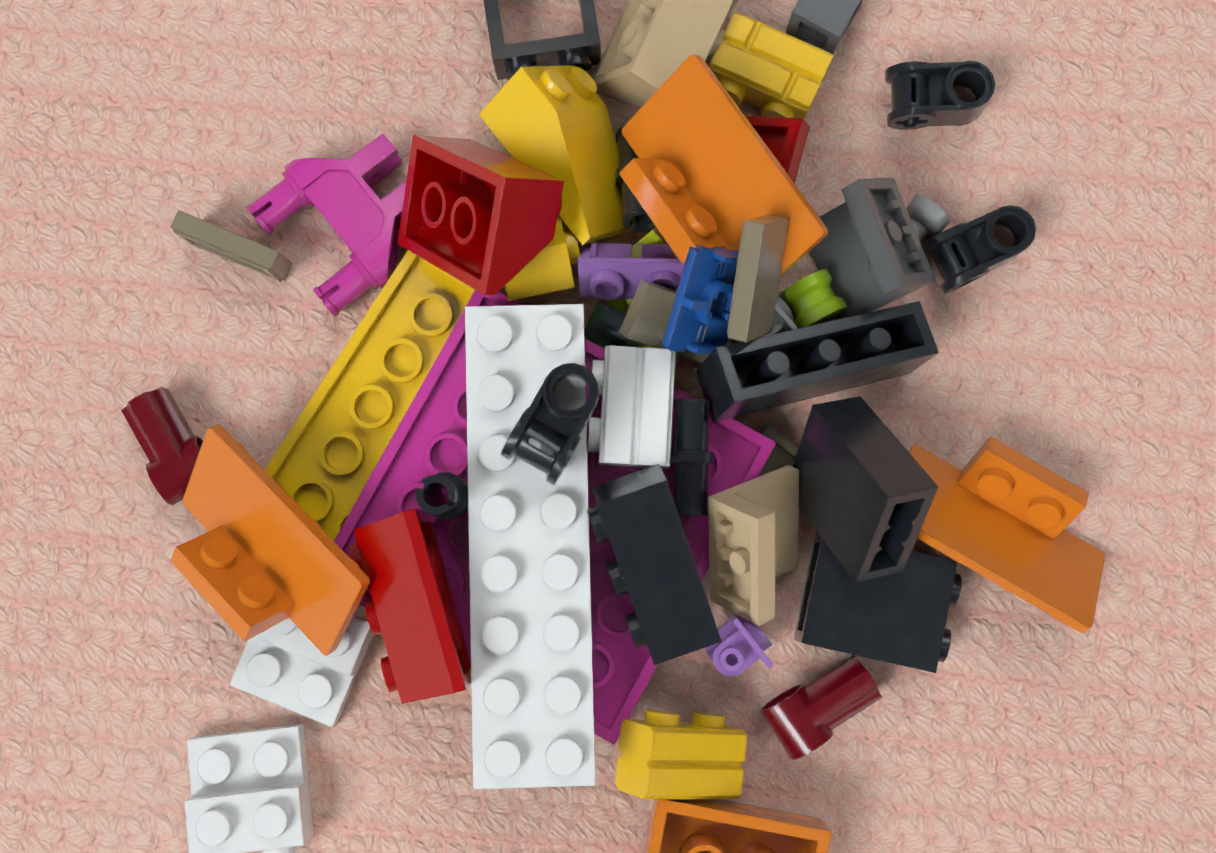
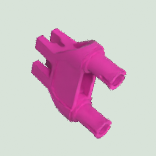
(346, 200)

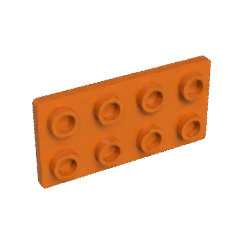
(710, 169)
(1009, 526)
(263, 551)

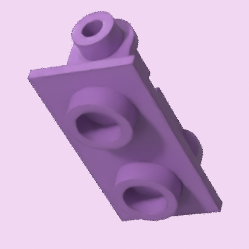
(612, 274)
(740, 646)

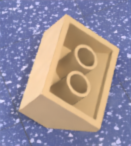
(654, 42)

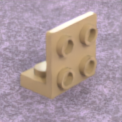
(753, 542)

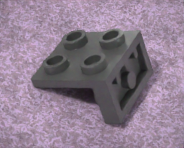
(871, 248)

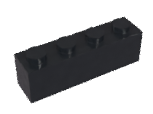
(815, 360)

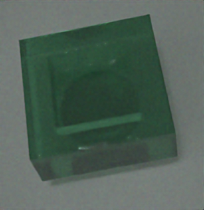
(605, 325)

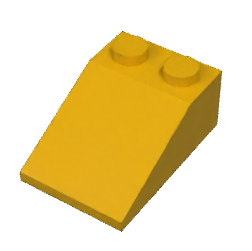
(564, 129)

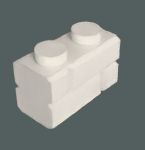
(634, 408)

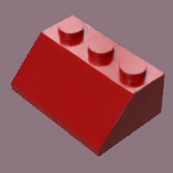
(476, 210)
(412, 607)

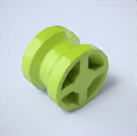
(813, 299)

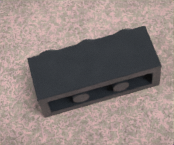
(653, 565)

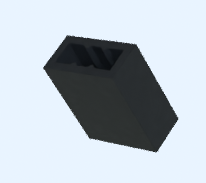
(861, 488)
(882, 618)

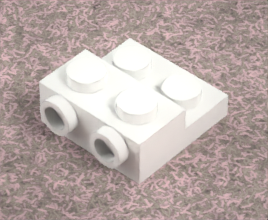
(294, 674)
(249, 792)

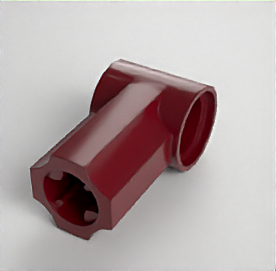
(165, 441)
(808, 714)

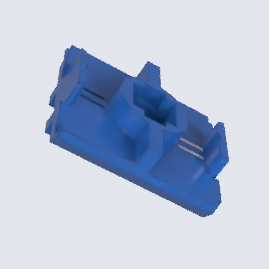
(702, 301)

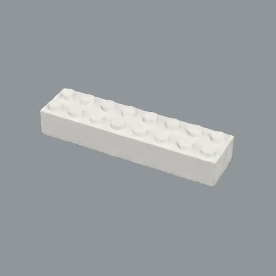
(527, 559)

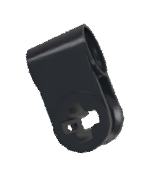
(925, 93)
(972, 251)
(552, 425)

